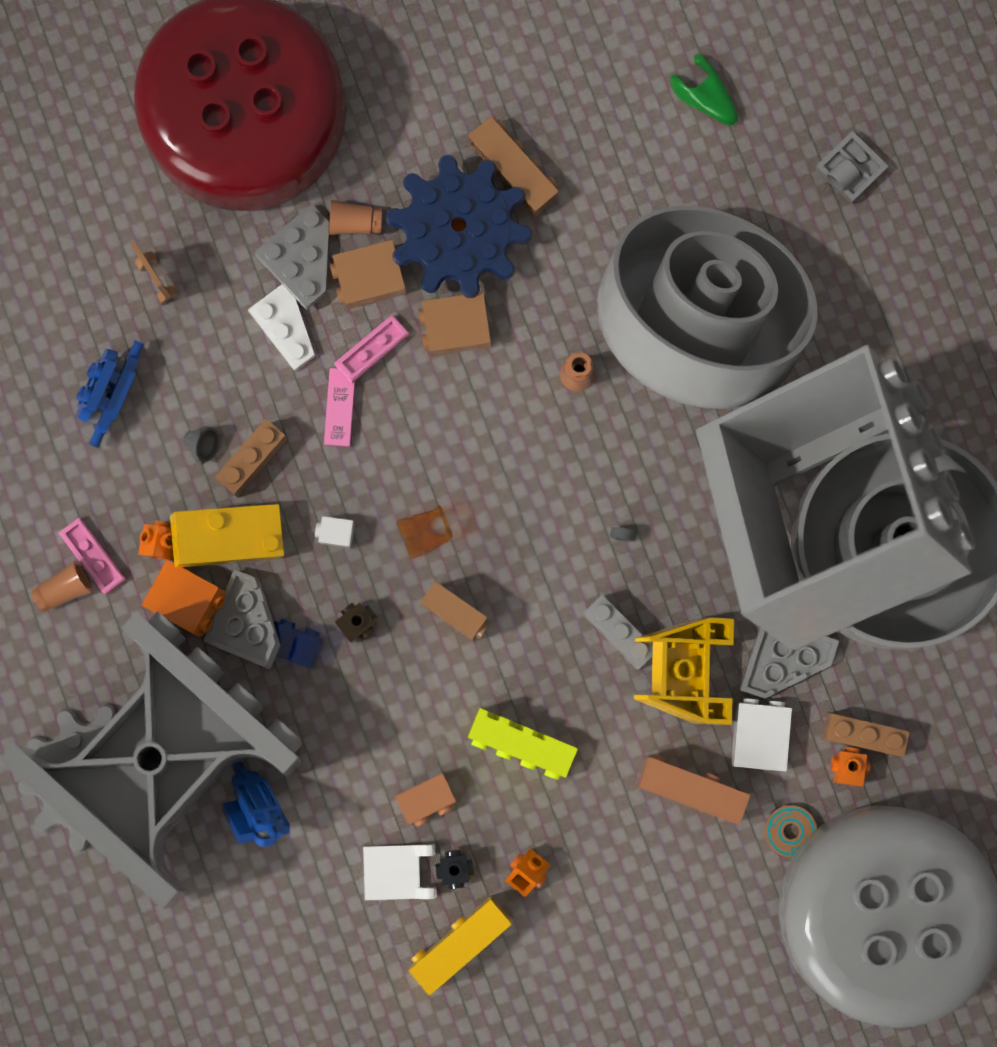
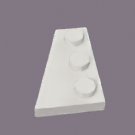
(283, 324)

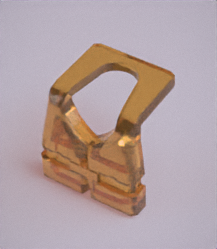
(417, 534)

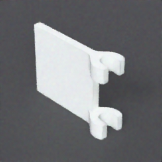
(395, 872)

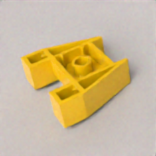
(683, 670)

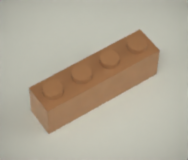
(513, 165)

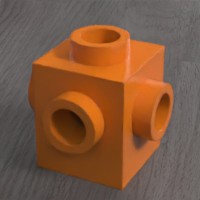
(157, 541)
(859, 769)
(531, 868)

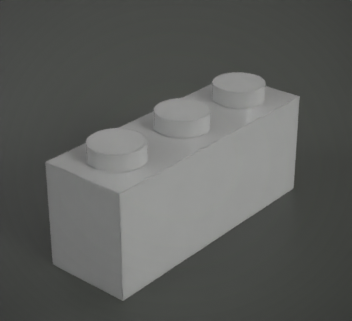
(618, 632)

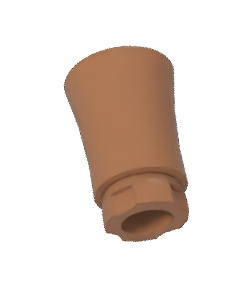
(354, 219)
(577, 380)
(62, 587)

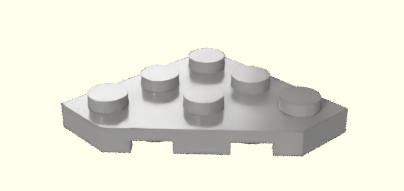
(299, 256)
(244, 622)
(777, 666)

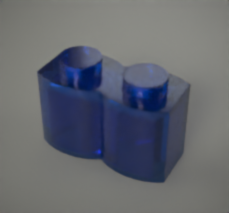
(298, 645)

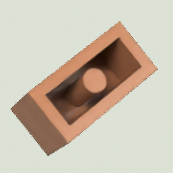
(426, 799)

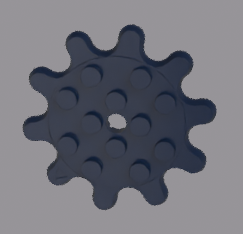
(464, 253)

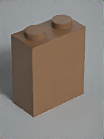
(367, 275)
(454, 324)
(455, 612)

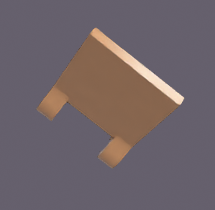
(142, 262)

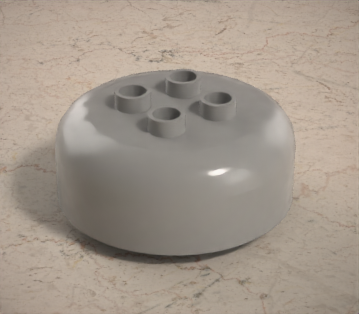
(705, 307)
(863, 504)
(890, 915)

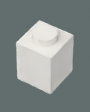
(335, 532)

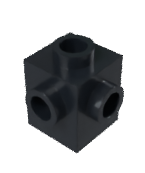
(452, 858)

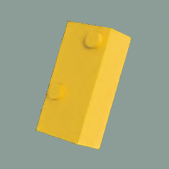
(226, 535)
(459, 945)

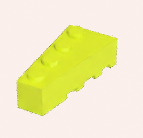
(523, 743)

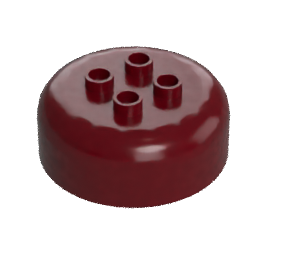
(240, 102)

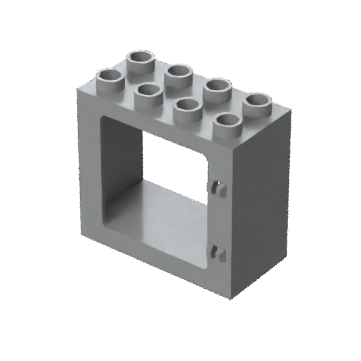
(804, 427)

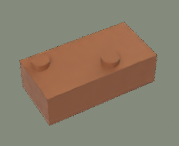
(692, 790)

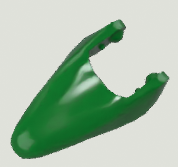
(709, 96)

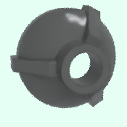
(203, 443)

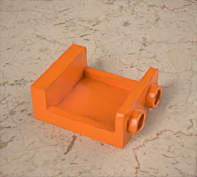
(184, 599)

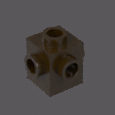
(347, 626)

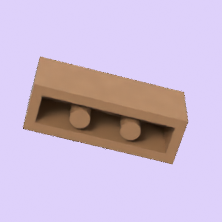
(251, 458)
(865, 735)

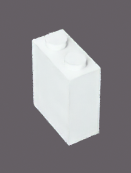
(761, 735)

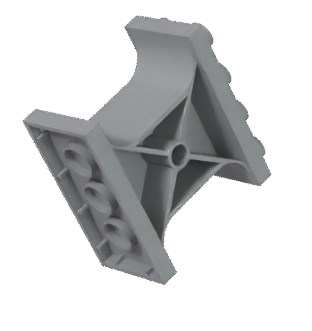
(196, 729)

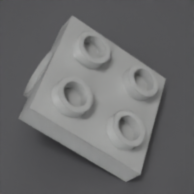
(851, 167)

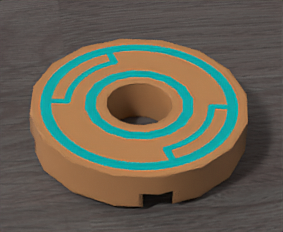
(779, 819)

